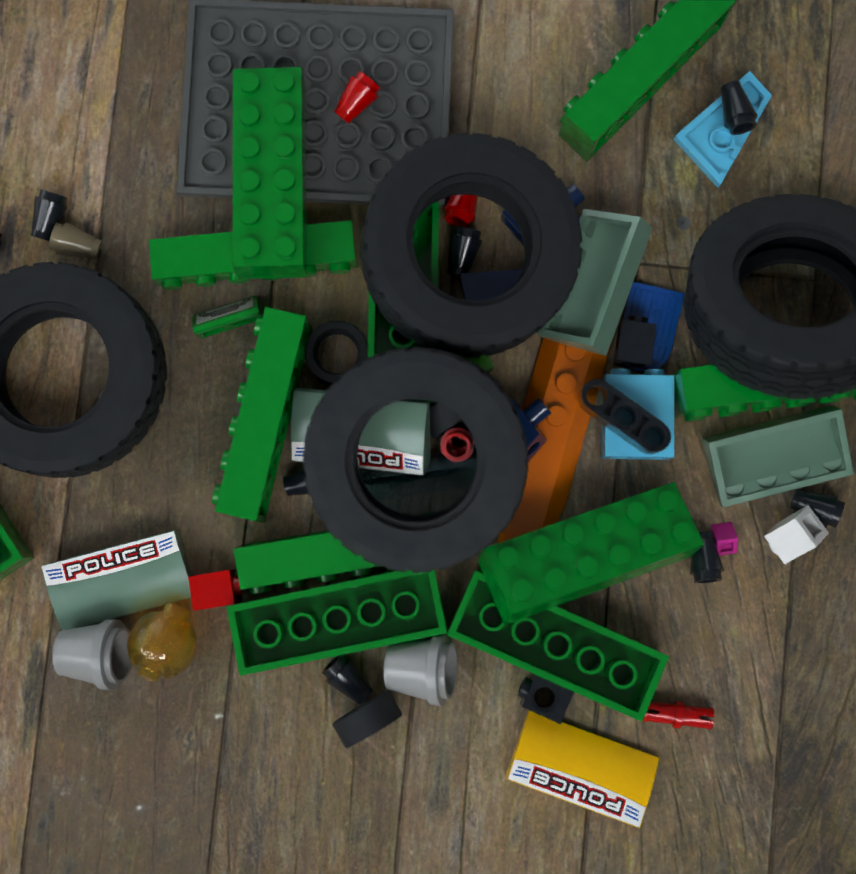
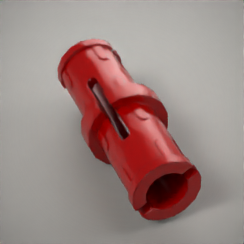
(679, 715)

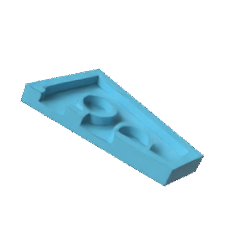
(710, 142)

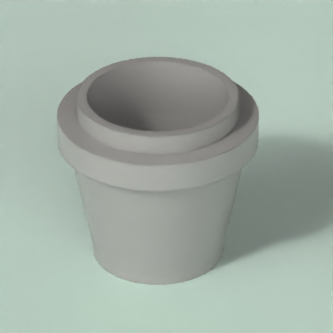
(94, 654)
(422, 669)

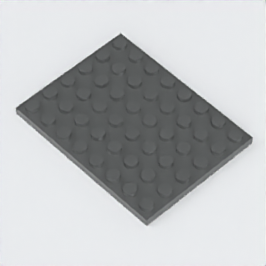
(394, 46)

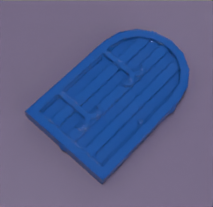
(660, 308)

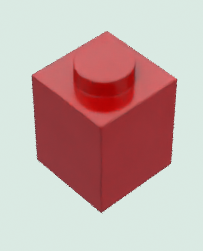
(214, 589)

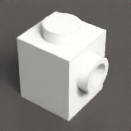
(796, 534)

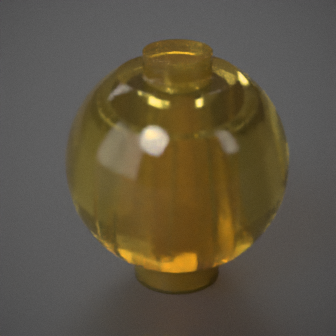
(162, 643)

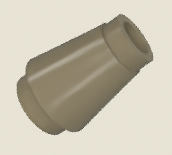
(74, 242)

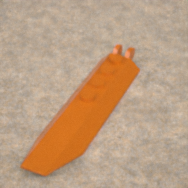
(557, 381)

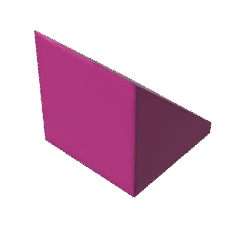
(725, 538)

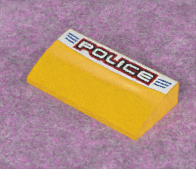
(583, 769)

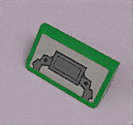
(226, 317)

